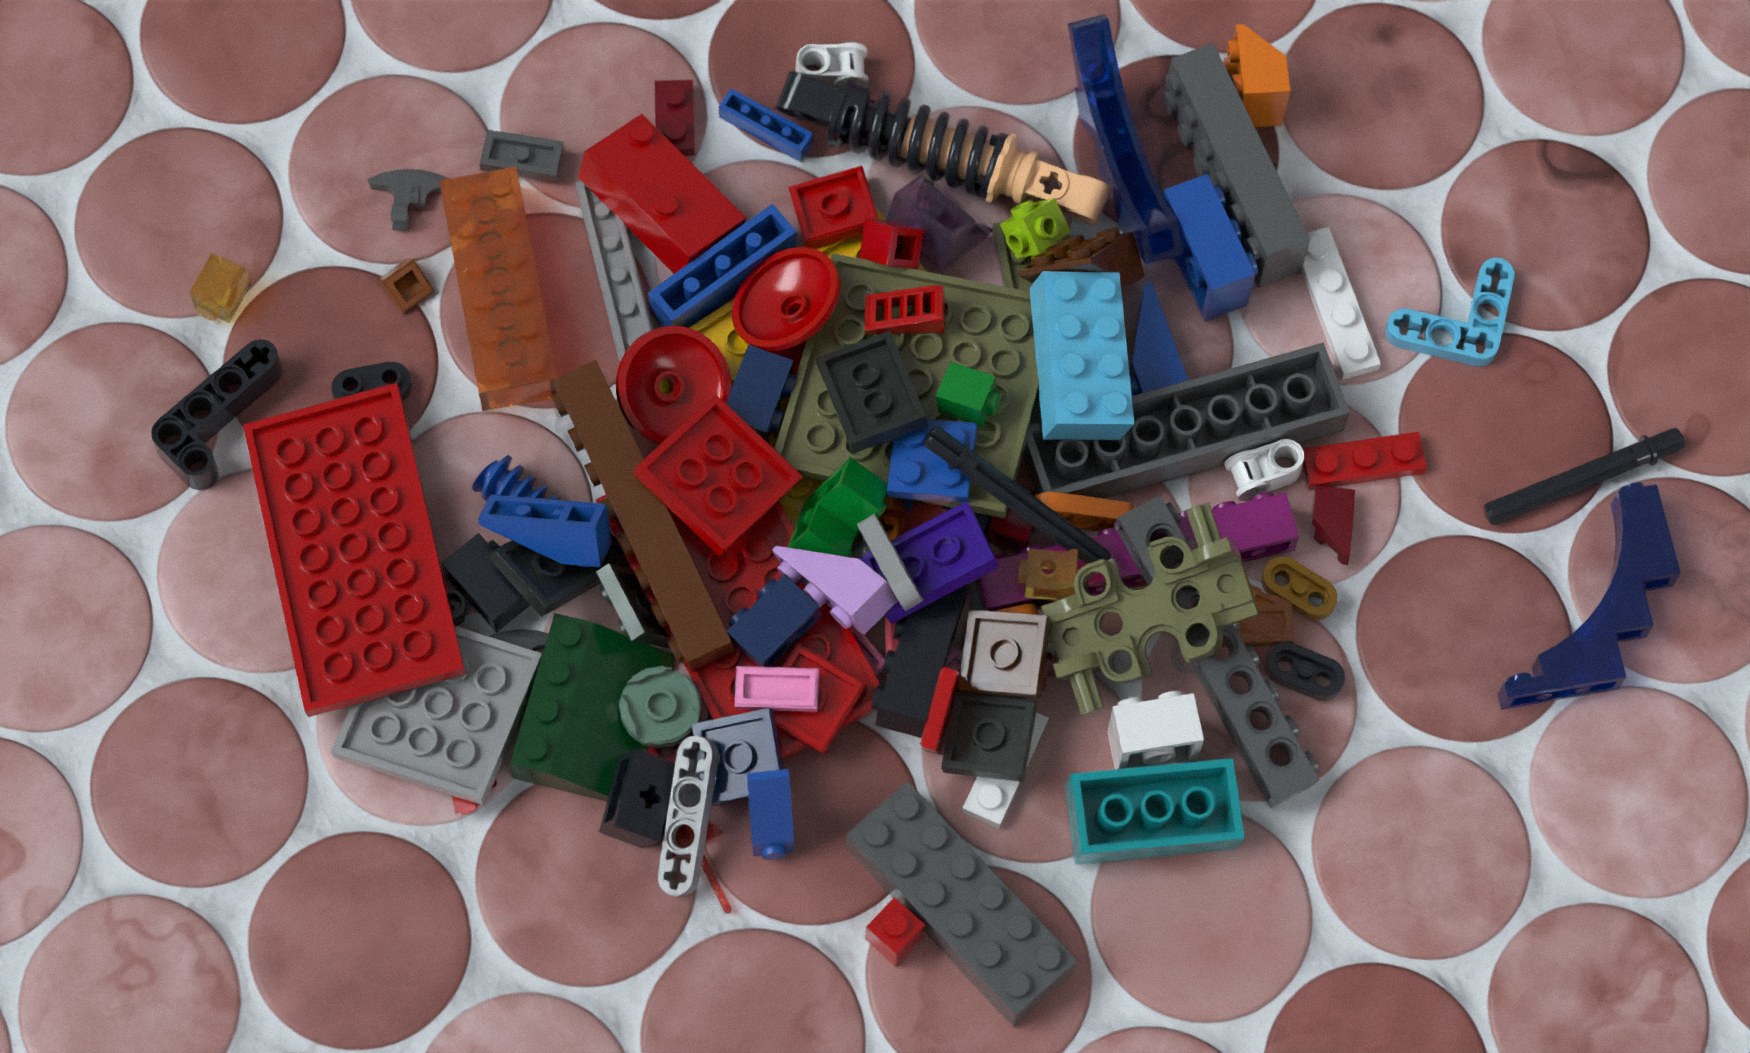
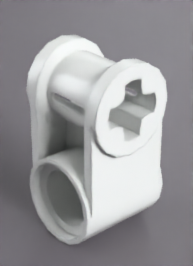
(833, 62)
(1259, 473)

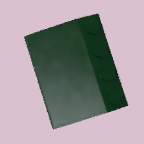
(573, 712)

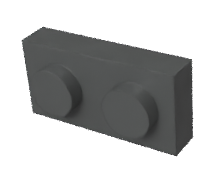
(531, 155)

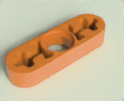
(1086, 511)

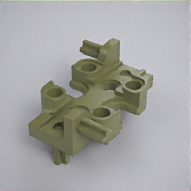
(1211, 568)

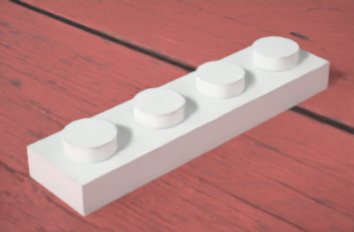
(1337, 307)

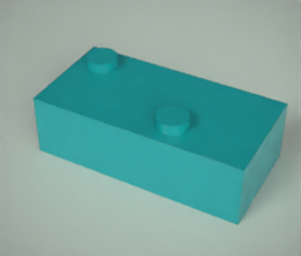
(1154, 811)

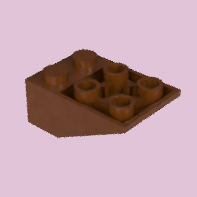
(1105, 253)

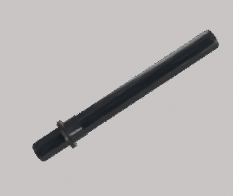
(1644, 452)
(1013, 495)

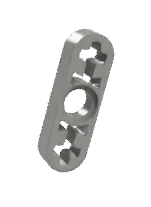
(890, 562)

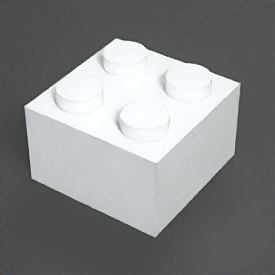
(1155, 731)

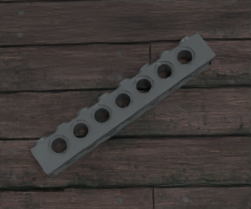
(1274, 781)

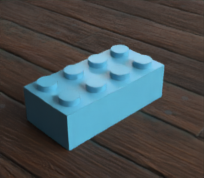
(1081, 355)

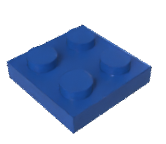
(924, 475)

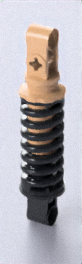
(983, 164)

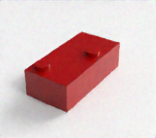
(658, 193)

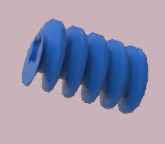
(499, 480)

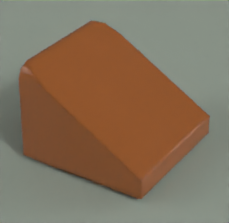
(405, 285)

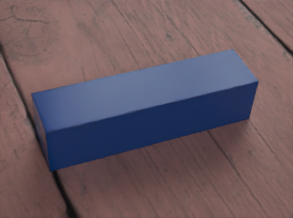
(765, 125)

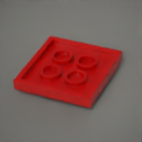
(717, 475)

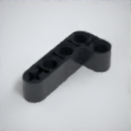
(223, 407)

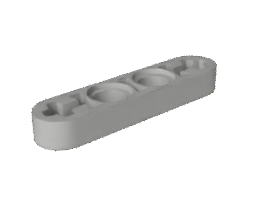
(696, 817)

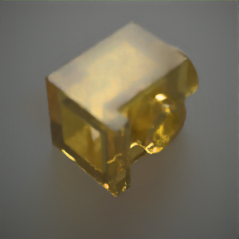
(1048, 586)

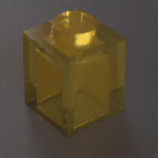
(219, 289)

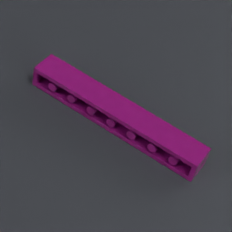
(1258, 526)

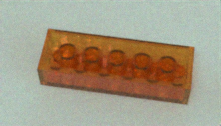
(499, 288)

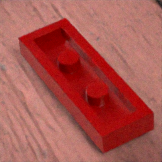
(1364, 460)

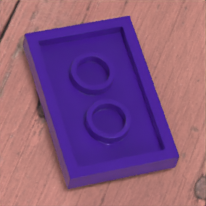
(941, 556)

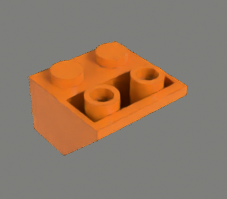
(1258, 76)

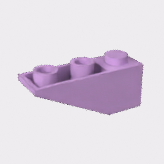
(843, 583)

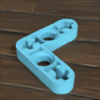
(1475, 328)

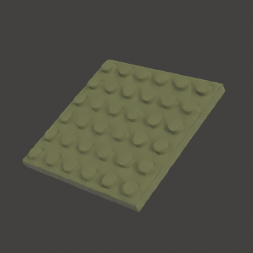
(984, 330)

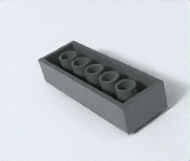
(1235, 159)
(961, 903)

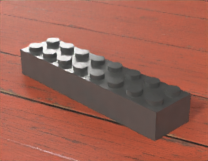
(1197, 426)

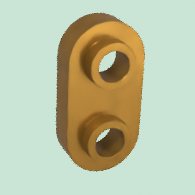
(1300, 587)

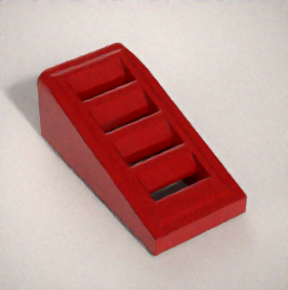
(918, 297)

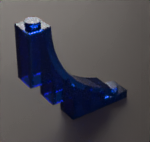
(1591, 656)

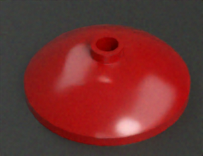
(786, 299)
(688, 364)

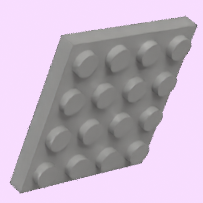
(449, 730)

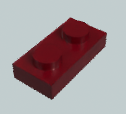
(676, 113)

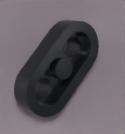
(371, 377)
(1305, 669)

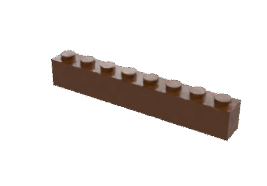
(643, 516)

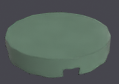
(660, 707)

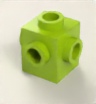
(1034, 227)

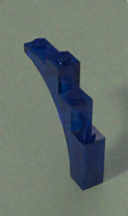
(1117, 145)

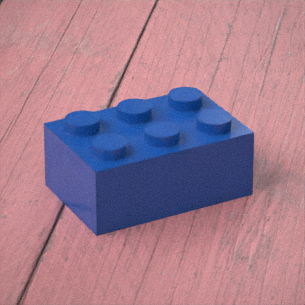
(1212, 256)

